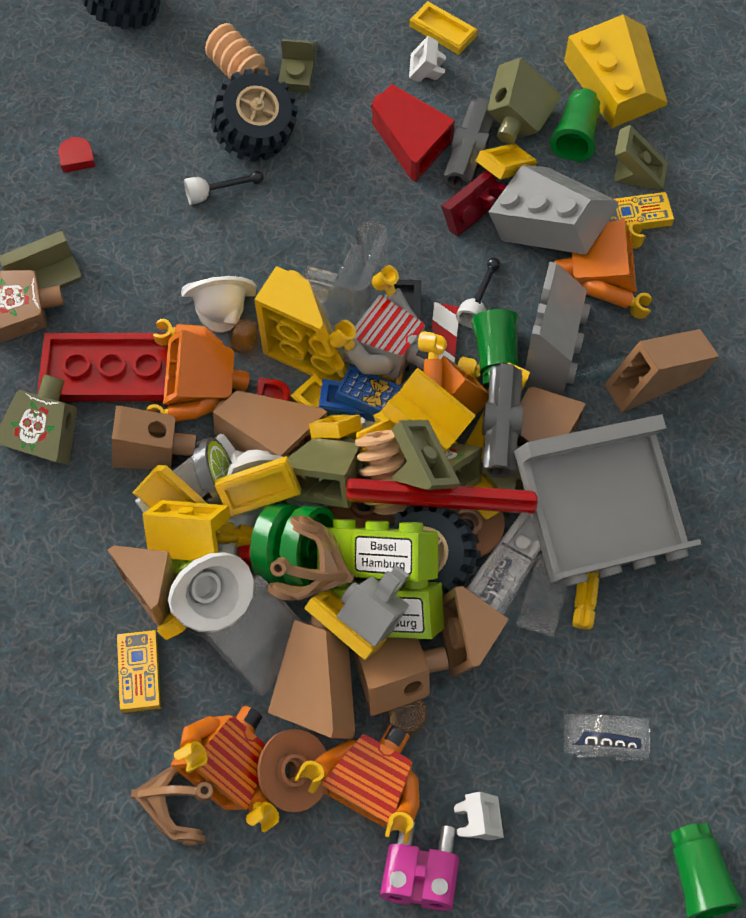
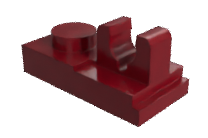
(472, 202)

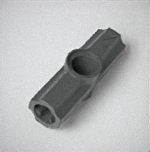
(467, 144)
(502, 421)

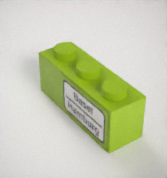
(379, 549)
(424, 615)

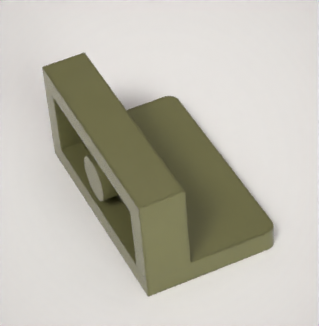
(48, 258)

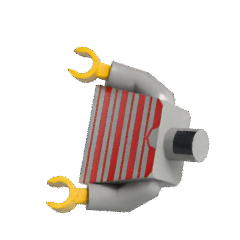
(385, 335)

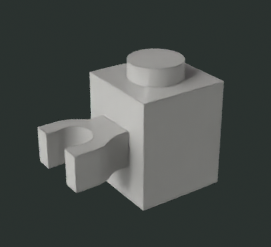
(374, 607)

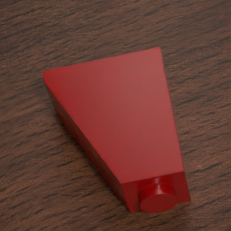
(411, 129)

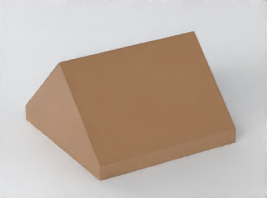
(148, 577)
(468, 629)

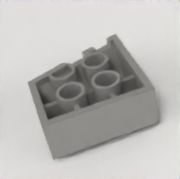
(550, 211)
(556, 332)

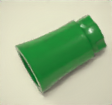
(577, 127)
(496, 339)
(703, 873)

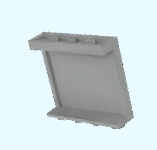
(603, 500)

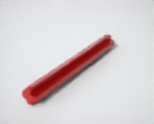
(459, 498)

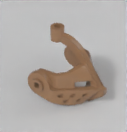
(331, 570)
(153, 799)

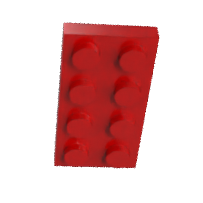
(105, 366)

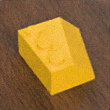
(619, 67)
(296, 326)

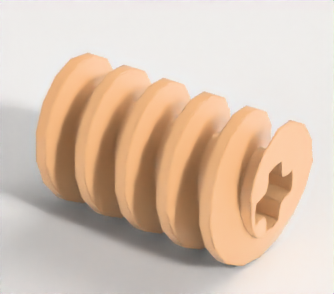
(233, 52)
(384, 462)

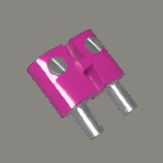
(421, 875)

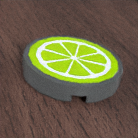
(209, 464)

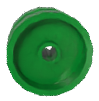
(274, 539)

